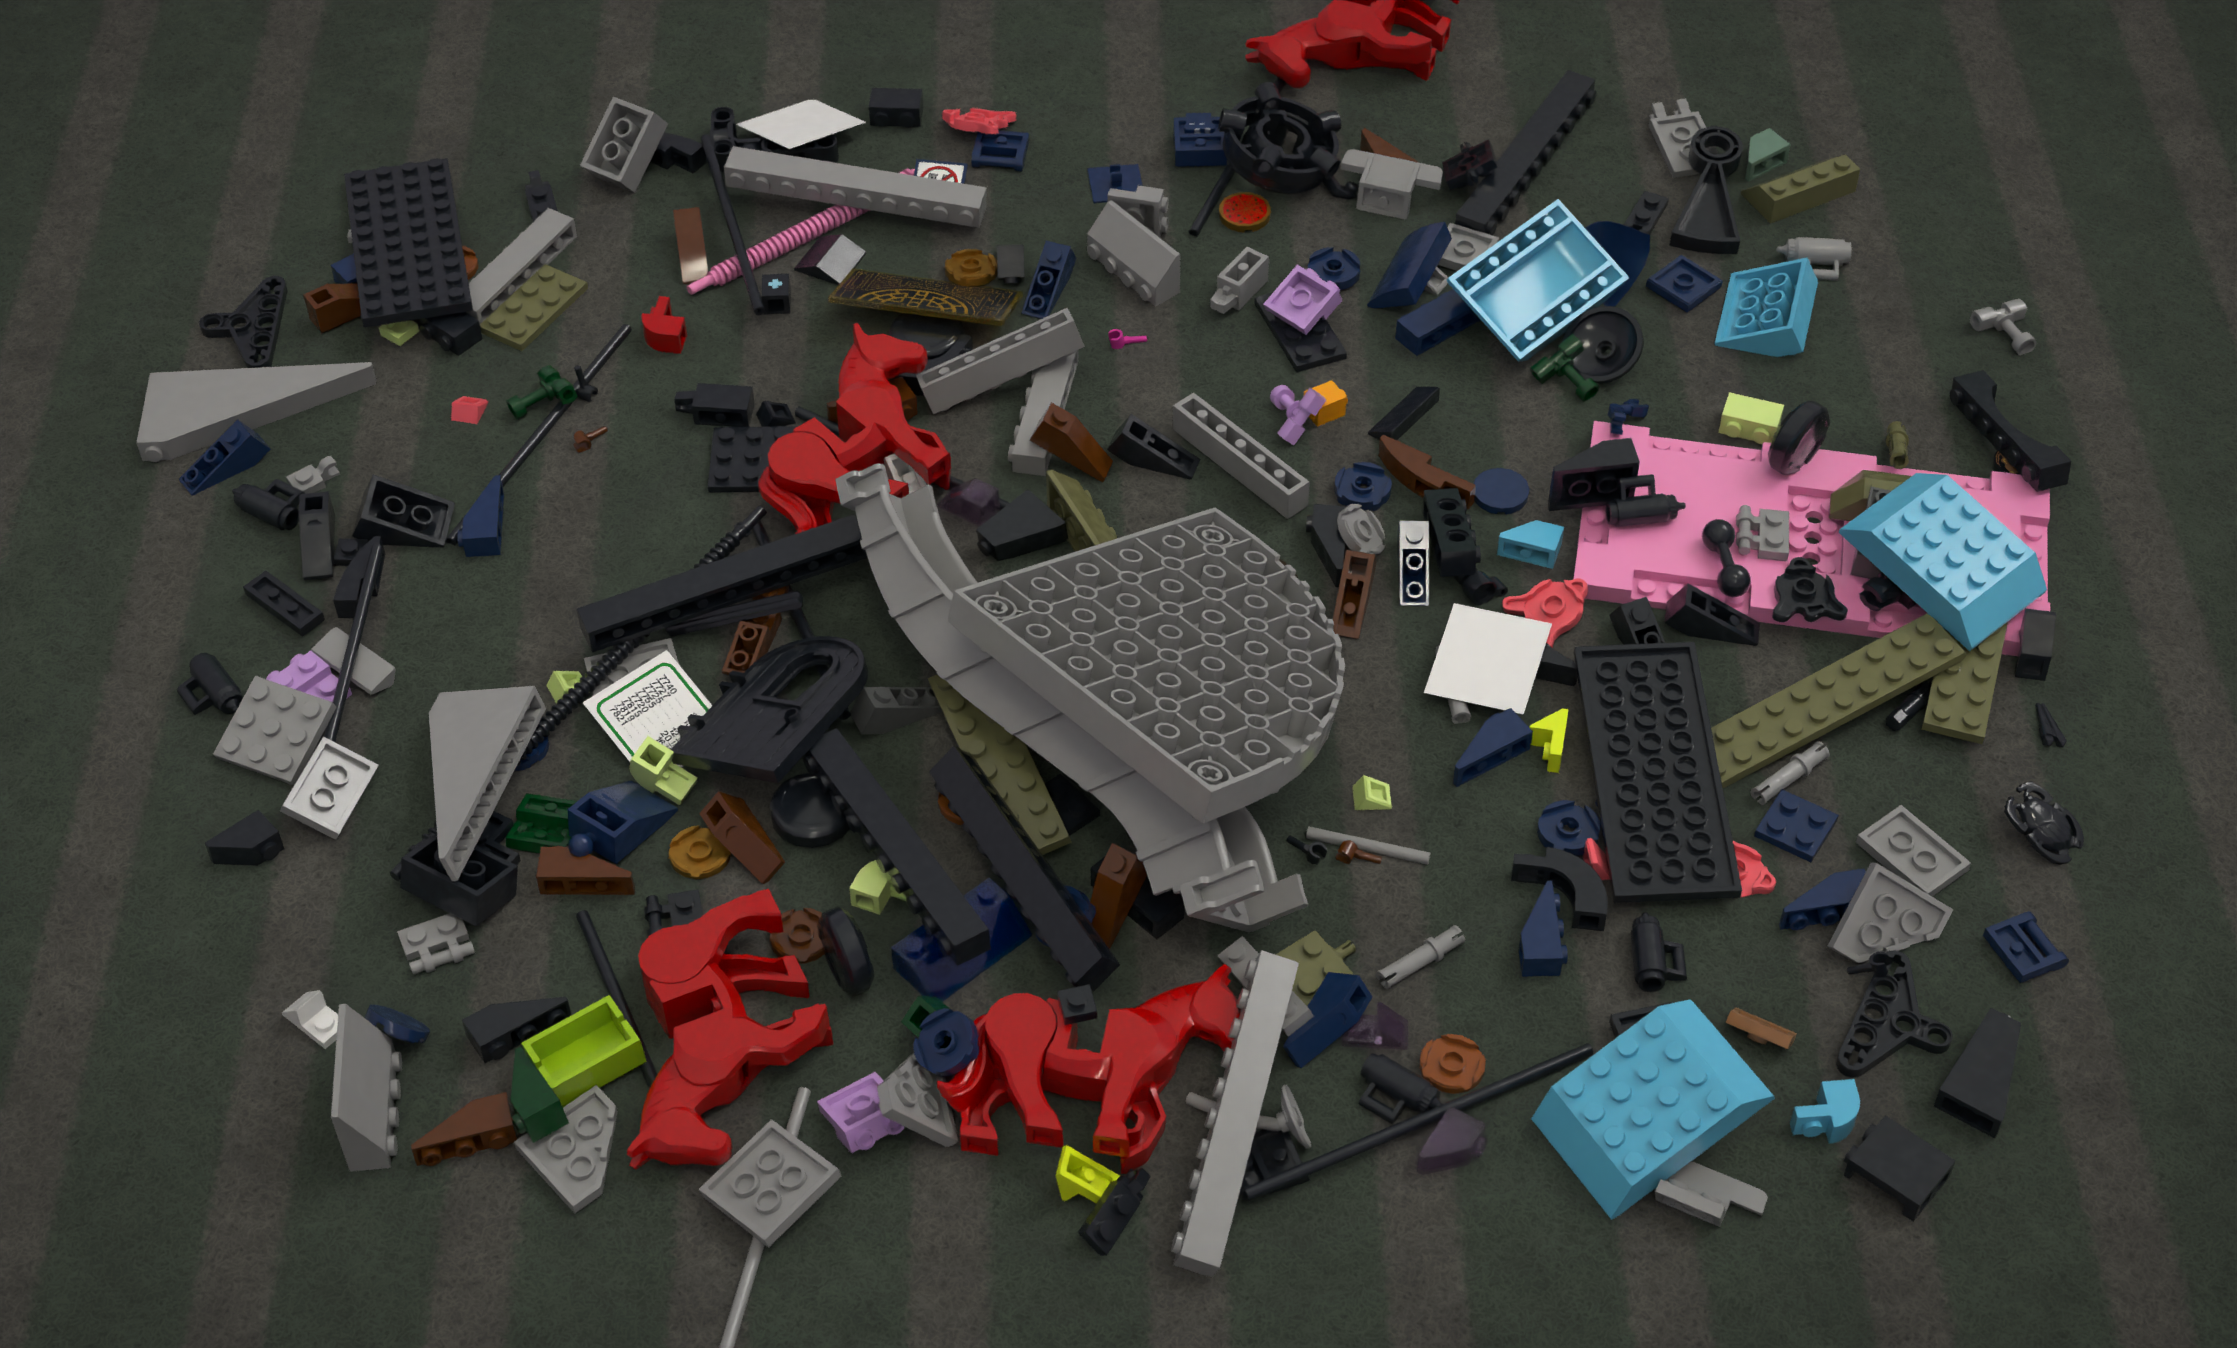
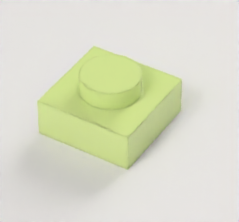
(399, 332)

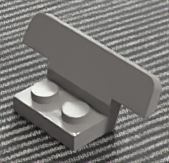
(1388, 181)
(1708, 1193)

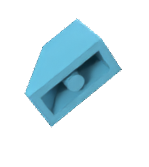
(1532, 543)

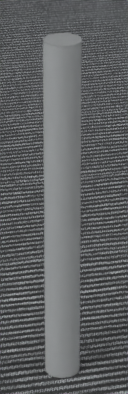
(1369, 845)

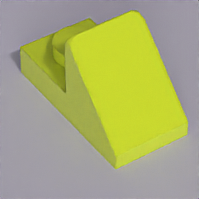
(1550, 734)
(1082, 1176)

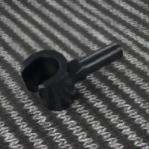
(584, 390)
(1309, 849)
(1877, 965)

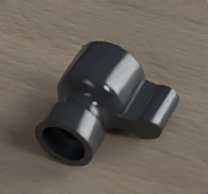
(1481, 587)

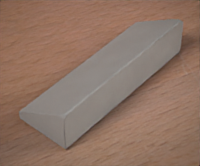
(370, 670)

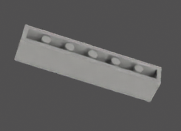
(519, 261)
(1000, 361)
(1049, 385)
(1241, 455)

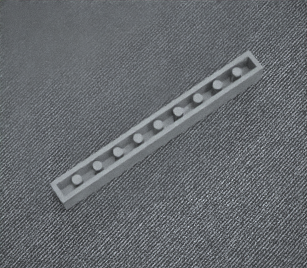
(856, 186)
(1235, 1116)

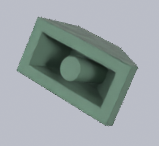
(1765, 153)

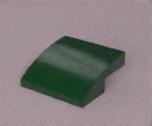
(540, 823)

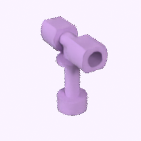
(1297, 411)

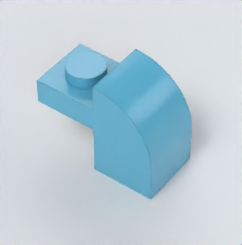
(1834, 1114)

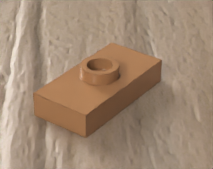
(1760, 1029)

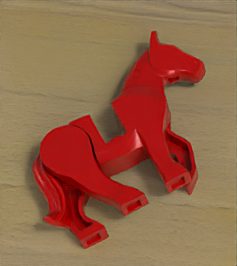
(1355, 36)
(870, 423)
(715, 1042)
(1032, 1049)

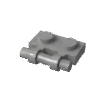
(1772, 535)
(433, 936)

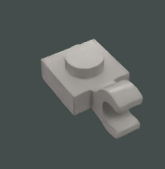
(311, 479)

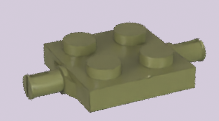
(1315, 961)

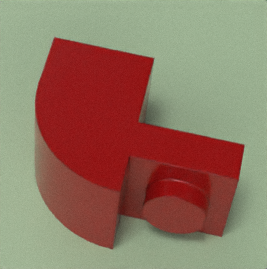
(662, 329)

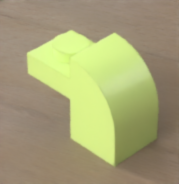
(656, 772)
(872, 889)

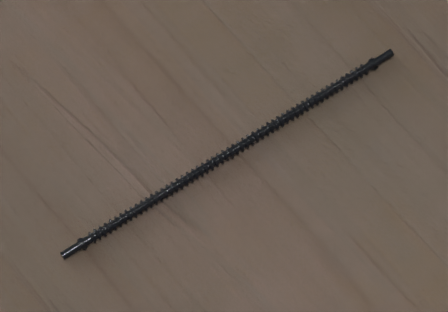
(610, 661)

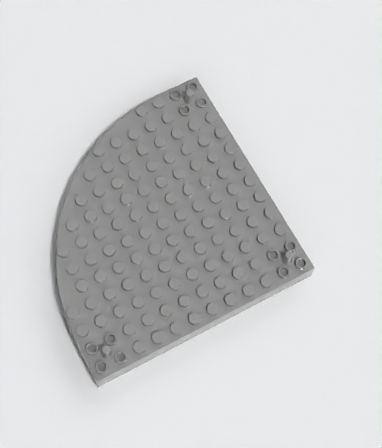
(1174, 655)

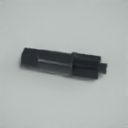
(1915, 701)

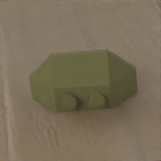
(1852, 497)

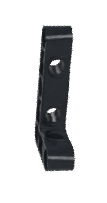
(724, 137)

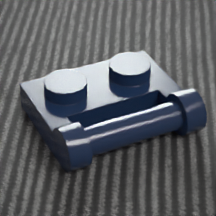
(1003, 144)
(2019, 952)

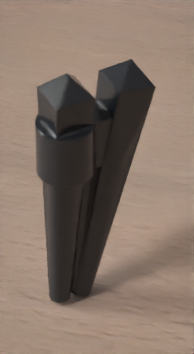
(2048, 728)

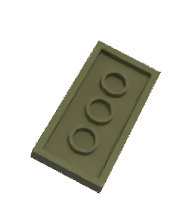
(533, 307)

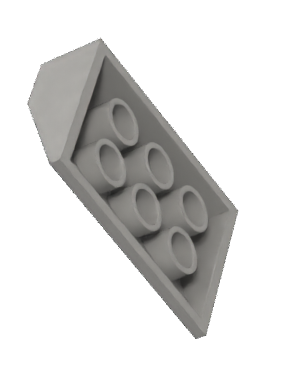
(365, 1092)

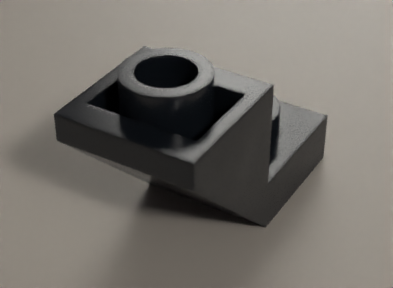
(2035, 644)

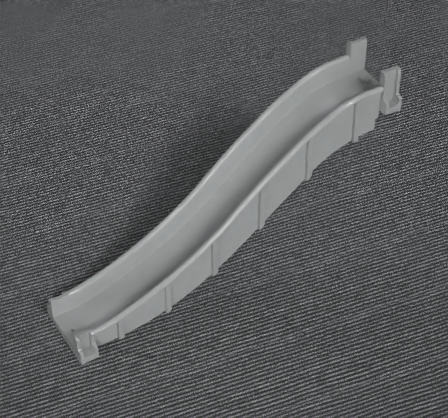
(1215, 865)

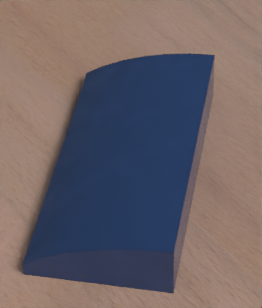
(1411, 267)

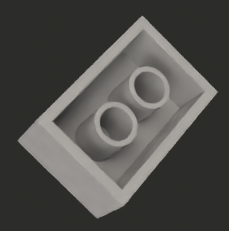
(624, 144)

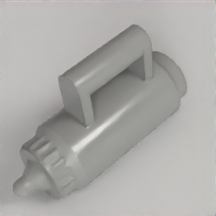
(1819, 252)

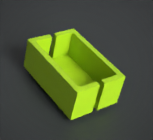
(585, 1050)

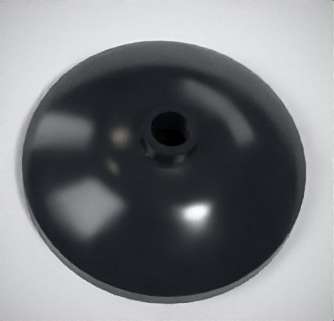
(1605, 330)

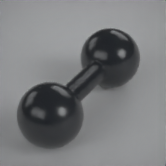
(1733, 578)

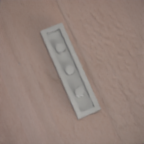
(1237, 957)

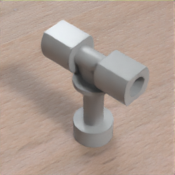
(2004, 320)

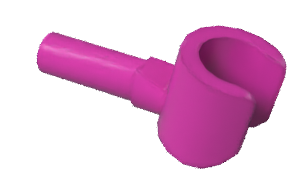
(1118, 341)

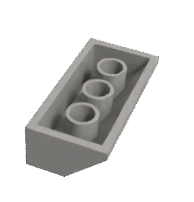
(1134, 254)

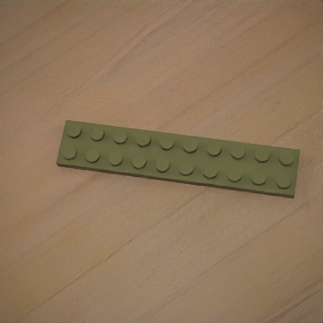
(1832, 697)

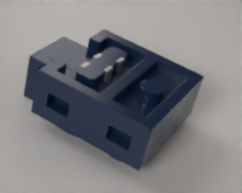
(1198, 141)

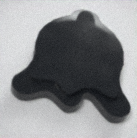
(1805, 593)

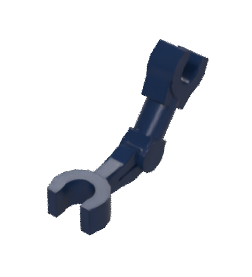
(1618, 413)

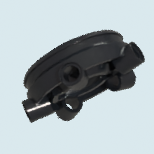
(1269, 122)

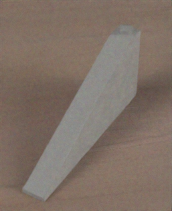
(196, 407)
(474, 753)

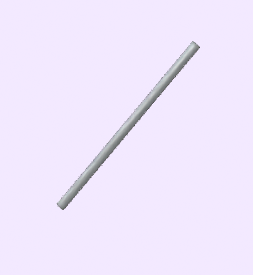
(756, 1248)

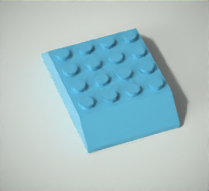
(1538, 281)
(1949, 556)
(1648, 1104)

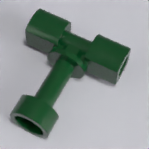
(1562, 364)
(551, 386)

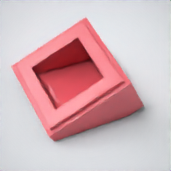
(468, 409)
(1596, 858)

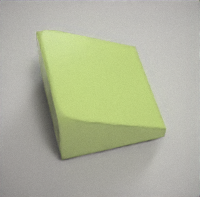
(561, 682)
(1371, 794)

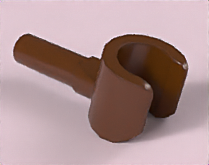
(583, 440)
(1349, 850)

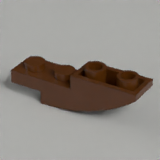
(1416, 473)
(753, 638)

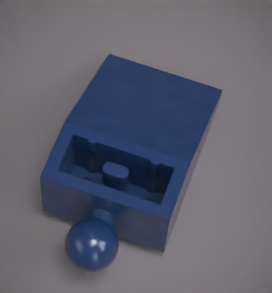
(615, 820)

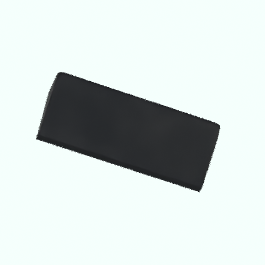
(1406, 413)

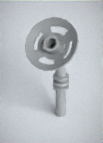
(1287, 1120)

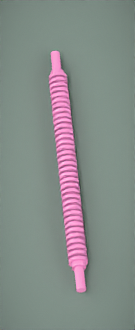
(781, 243)

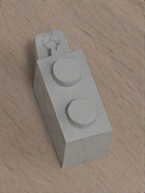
(1240, 280)

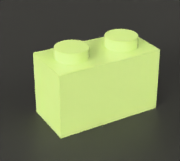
(1750, 418)

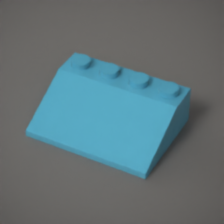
(1768, 309)

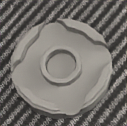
(1361, 530)

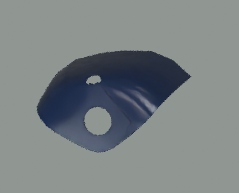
(1626, 247)

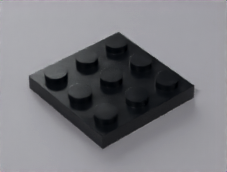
(741, 457)

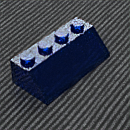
(933, 974)

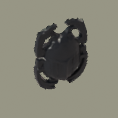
(2045, 824)

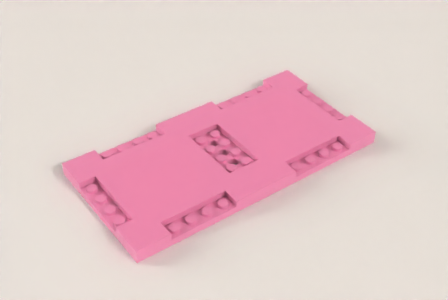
(1718, 480)

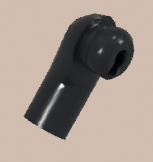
(1346, 192)

